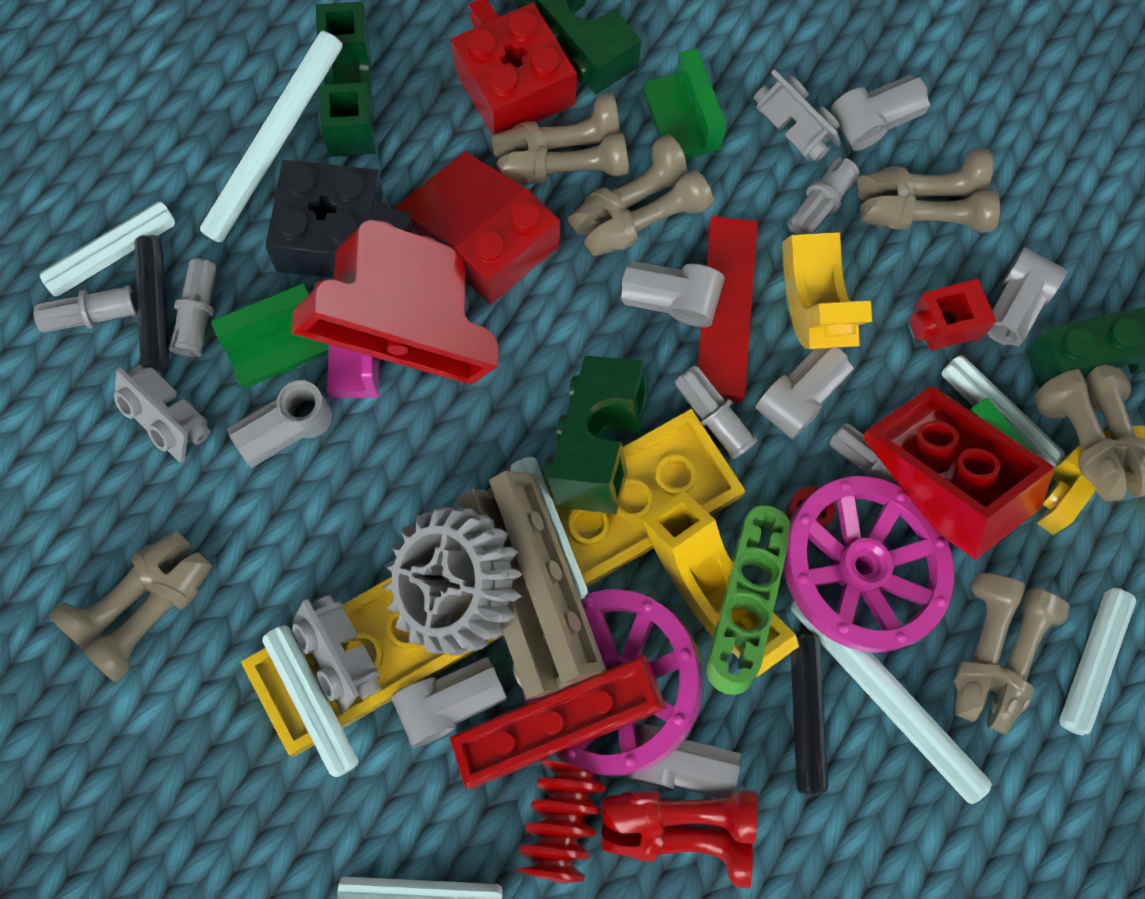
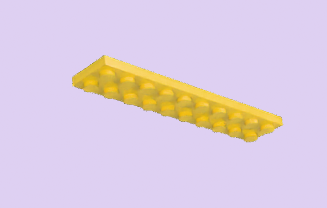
(659, 467)

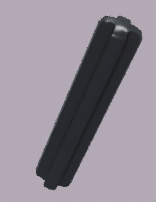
(151, 302)
(809, 716)

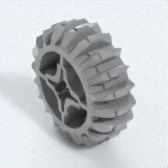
(452, 568)

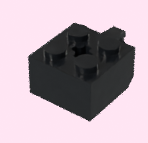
(319, 210)

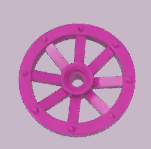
(874, 562)
(684, 657)

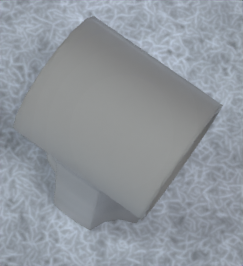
(869, 115)
(1026, 289)
(686, 294)
(798, 398)
(277, 427)
(436, 706)
(690, 767)

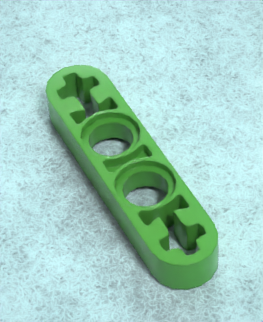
(749, 596)

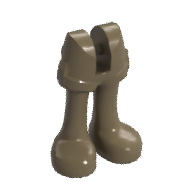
(525, 148)
(893, 191)
(607, 212)
(1104, 462)
(148, 574)
(983, 672)

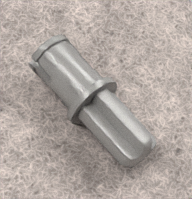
(824, 196)
(86, 309)
(193, 309)
(715, 412)
(853, 447)

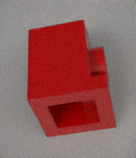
(961, 306)

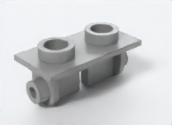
(788, 102)
(144, 396)
(341, 674)

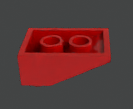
(487, 220)
(960, 470)

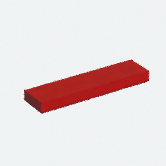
(725, 343)
(557, 722)

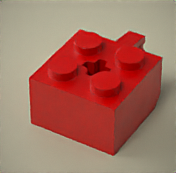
(512, 67)

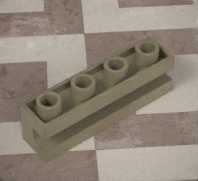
(550, 628)

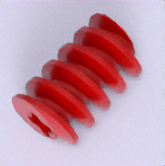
(561, 823)

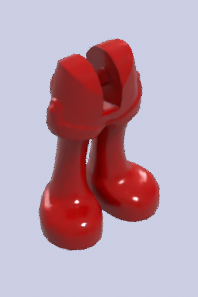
(645, 827)

